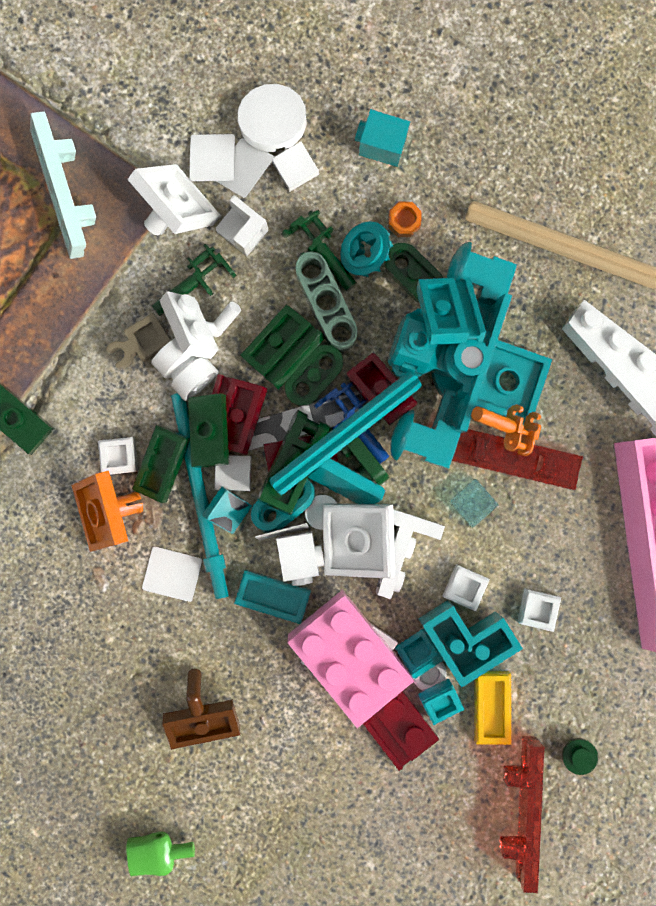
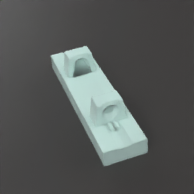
(51, 155)

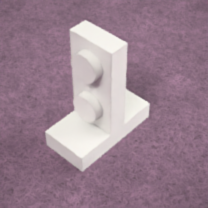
(404, 547)

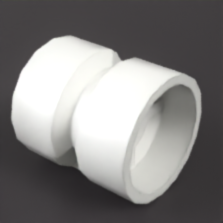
(188, 372)

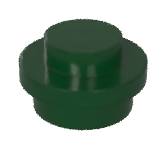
(580, 756)

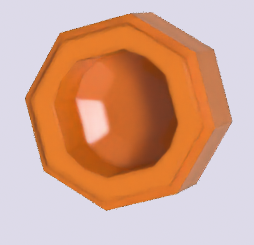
(404, 219)

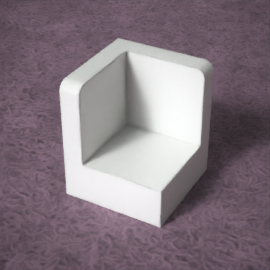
(242, 226)

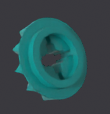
(353, 248)

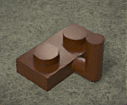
(200, 722)

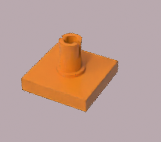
(103, 511)

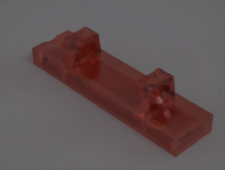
(489, 453)
(526, 846)

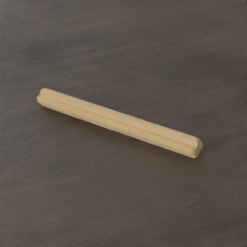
(561, 244)

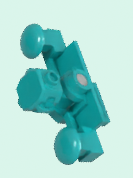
(468, 371)

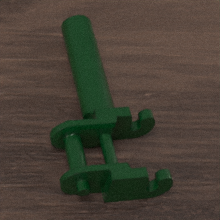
(321, 248)
(197, 277)

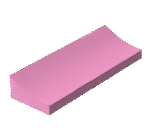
(638, 494)

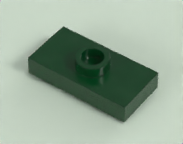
(21, 422)
(208, 430)
(161, 464)

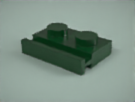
(282, 346)

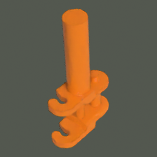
(517, 435)

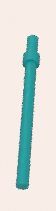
(214, 562)

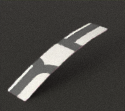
(274, 427)

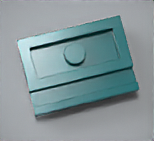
(450, 311)

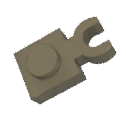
(144, 339)

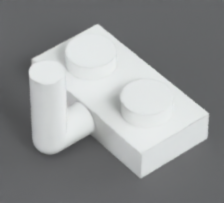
(189, 326)

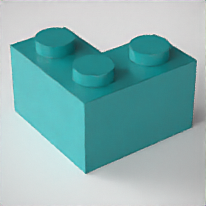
(469, 650)

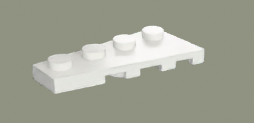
(619, 354)

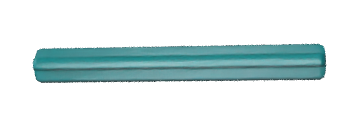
(345, 433)

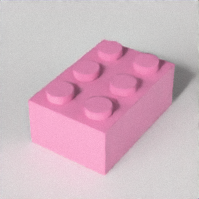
(349, 658)

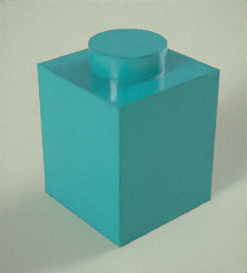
(382, 137)

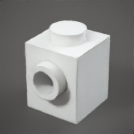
(299, 558)

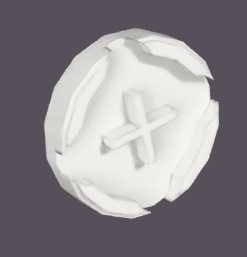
(272, 117)

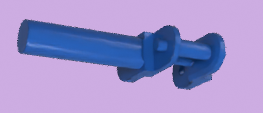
(366, 437)

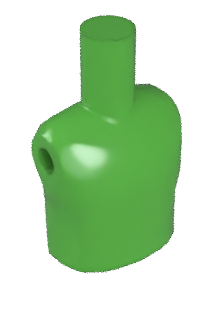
(155, 854)

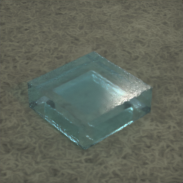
(473, 503)

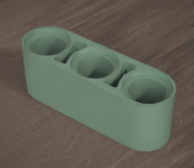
(326, 286)

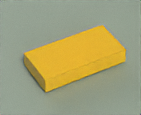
(492, 708)

